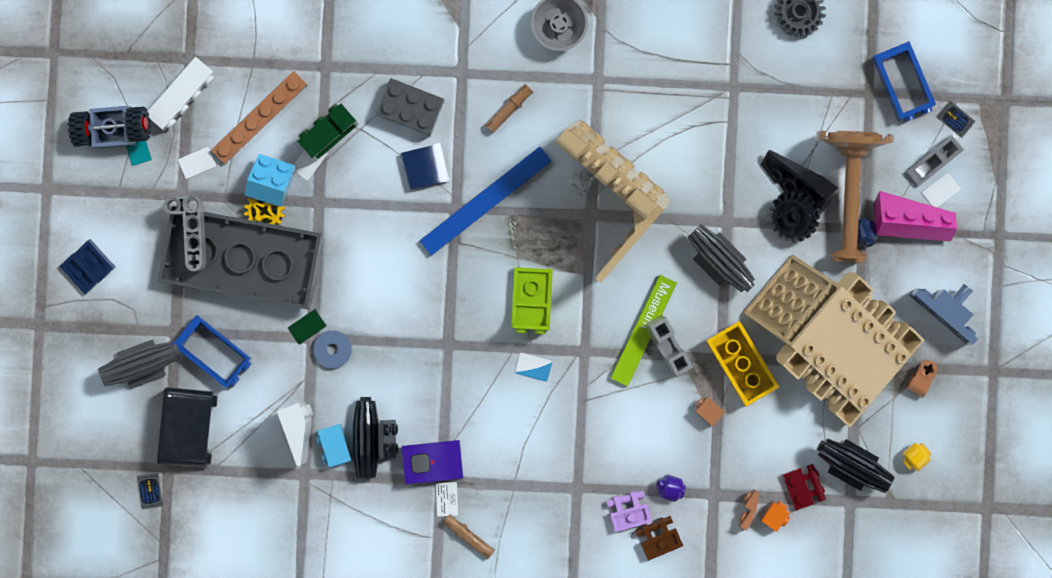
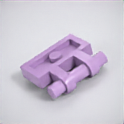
(632, 516)

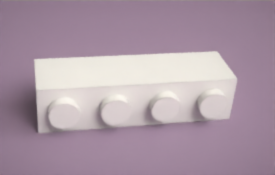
(180, 94)

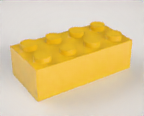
(742, 363)

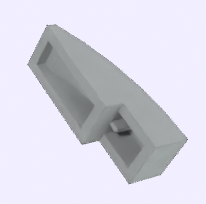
(936, 159)

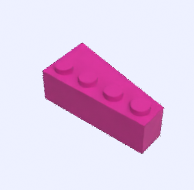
(912, 219)

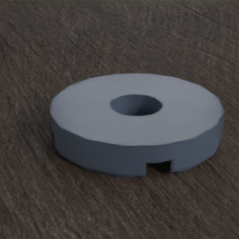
(344, 349)

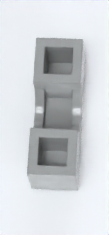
(672, 354)

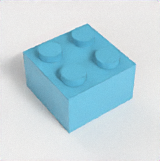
(269, 180)

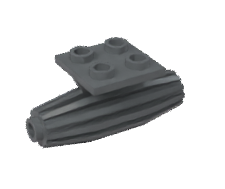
(720, 259)
(139, 364)

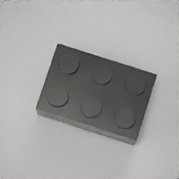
(410, 107)

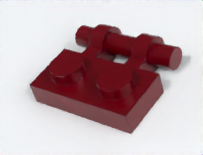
(798, 489)

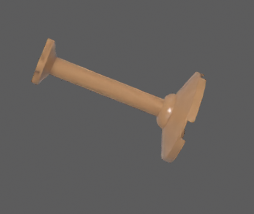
(853, 146)

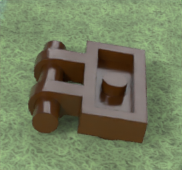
(662, 543)

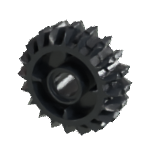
(805, 212)

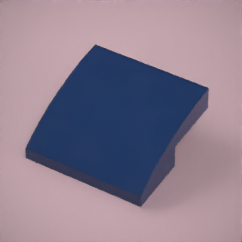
(424, 166)
(87, 266)

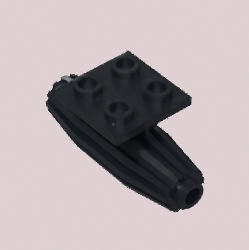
(371, 438)
(854, 465)

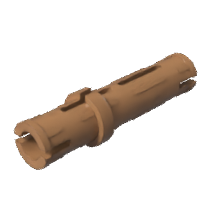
(512, 105)
(472, 539)

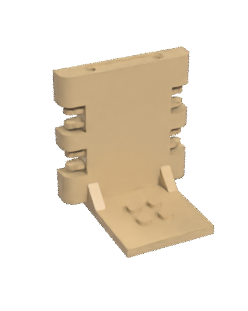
(619, 175)
(833, 335)

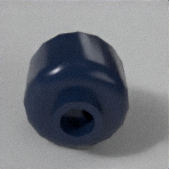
(866, 233)

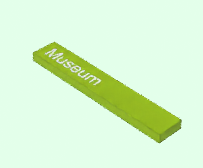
(640, 336)

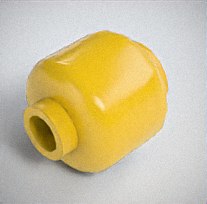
(916, 456)

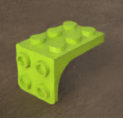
(531, 300)

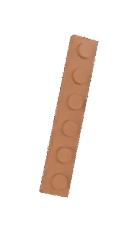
(259, 117)

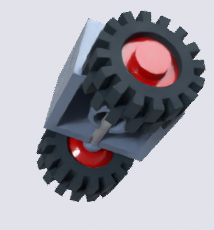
(109, 127)

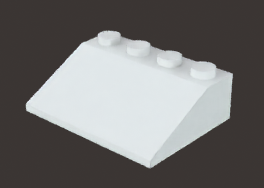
(297, 426)

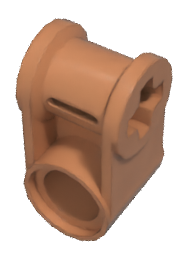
(921, 382)

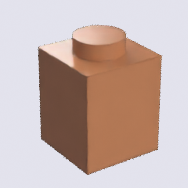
(709, 410)

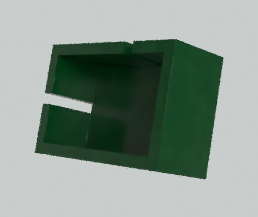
(327, 131)

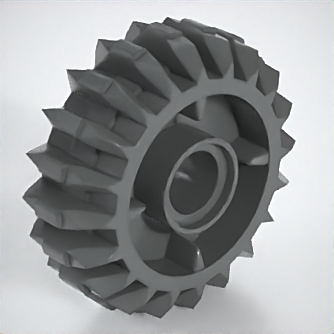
(800, 23)

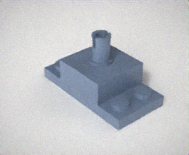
(948, 310)

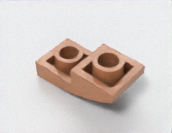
(751, 503)

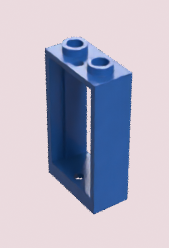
(905, 47)
(189, 331)

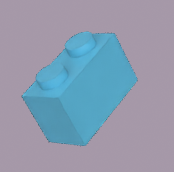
(334, 445)

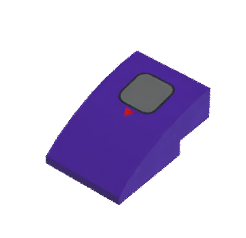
(432, 462)

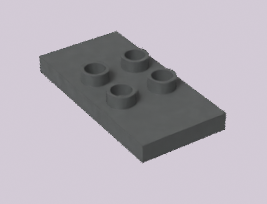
(245, 259)

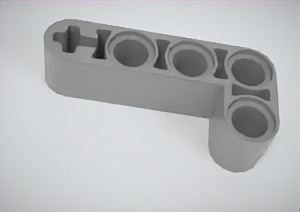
(189, 234)

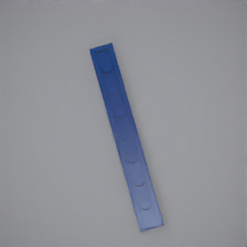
(485, 201)

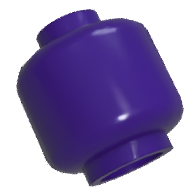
(671, 488)

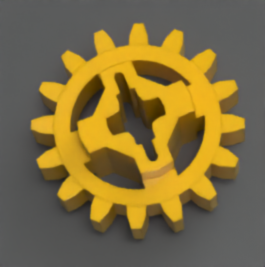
(259, 217)

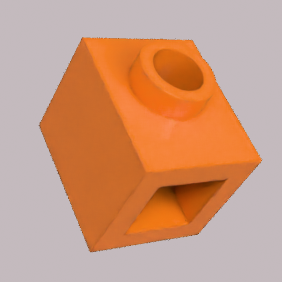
(776, 515)

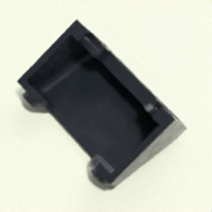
(185, 427)

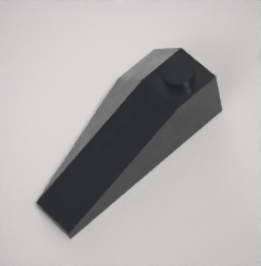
(796, 177)

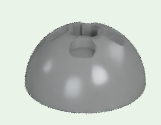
(561, 14)

